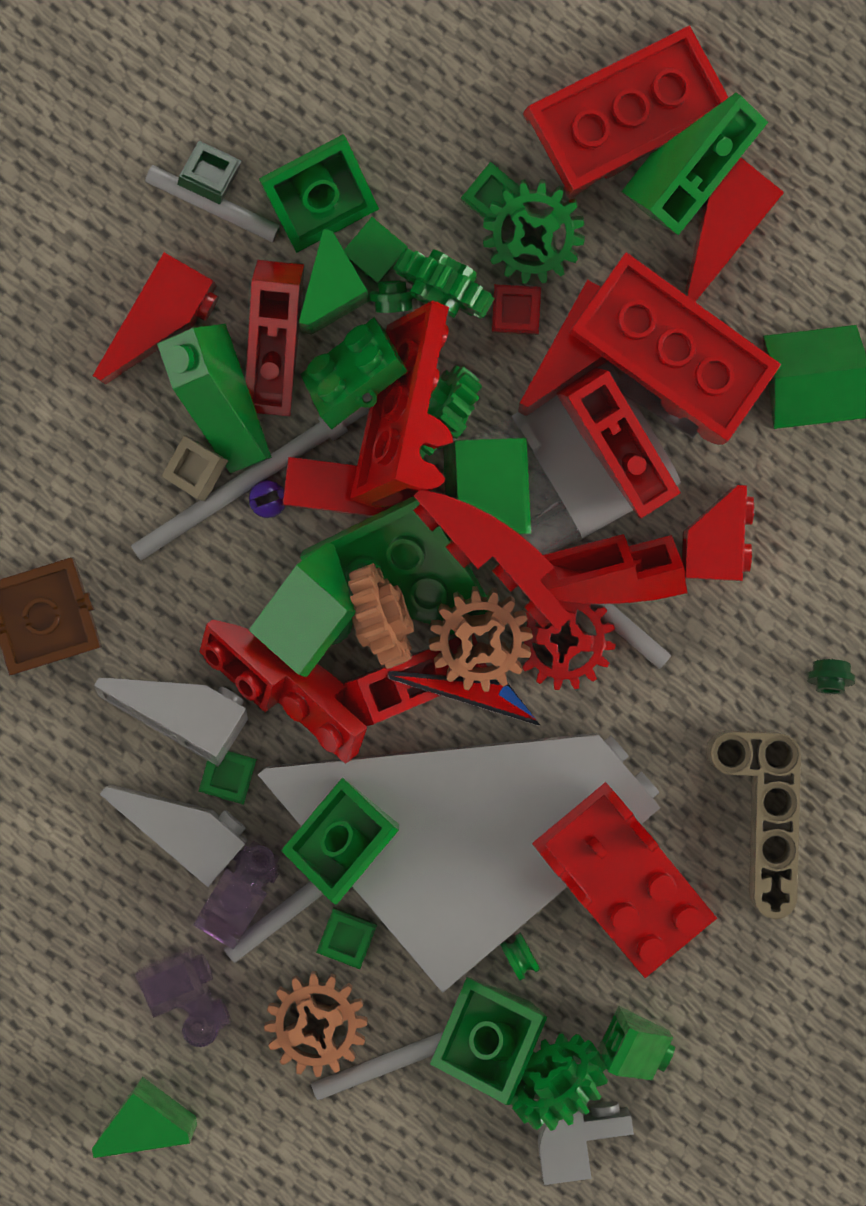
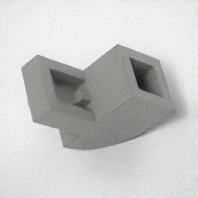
(565, 1149)

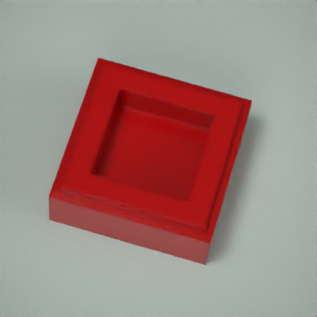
(516, 309)

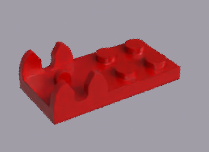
(625, 110)
(675, 349)
(400, 418)
(624, 880)

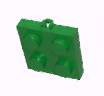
(354, 367)

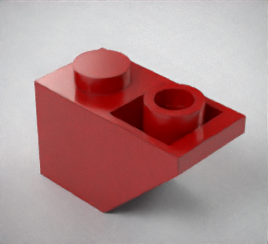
(716, 540)

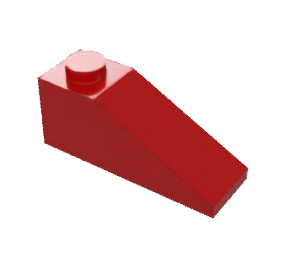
(727, 222)
(165, 307)
(273, 335)
(565, 360)
(618, 441)
(376, 697)

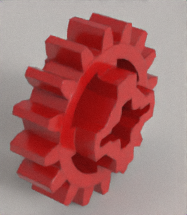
(586, 642)

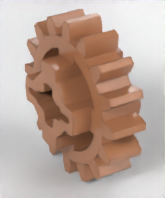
(380, 616)
(467, 654)
(296, 1033)

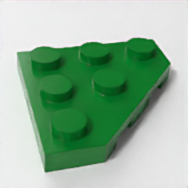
(407, 557)

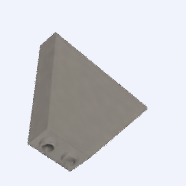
(467, 821)

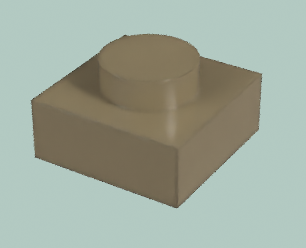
(194, 468)

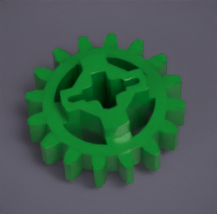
(517, 244)
(443, 281)
(453, 401)
(559, 1082)

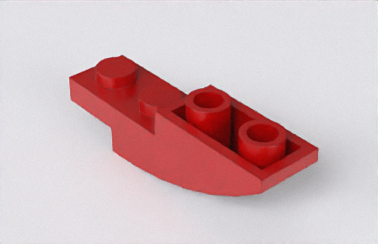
(480, 537)
(269, 680)

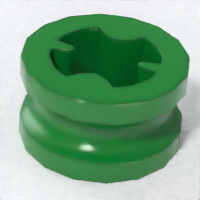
(520, 956)

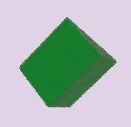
(319, 193)
(332, 288)
(818, 376)
(491, 478)
(307, 611)
(340, 840)
(489, 1039)
(145, 1122)

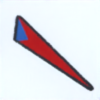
(497, 699)

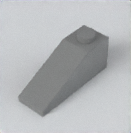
(186, 713)
(186, 831)

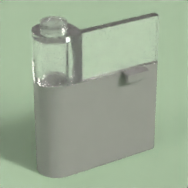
(566, 480)

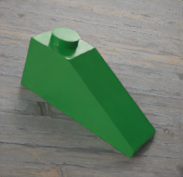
(693, 163)
(215, 393)
(635, 1046)

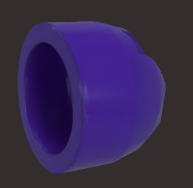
(272, 508)

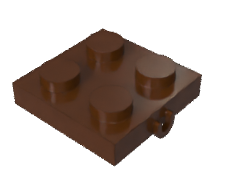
(45, 617)

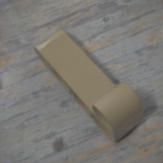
(765, 824)

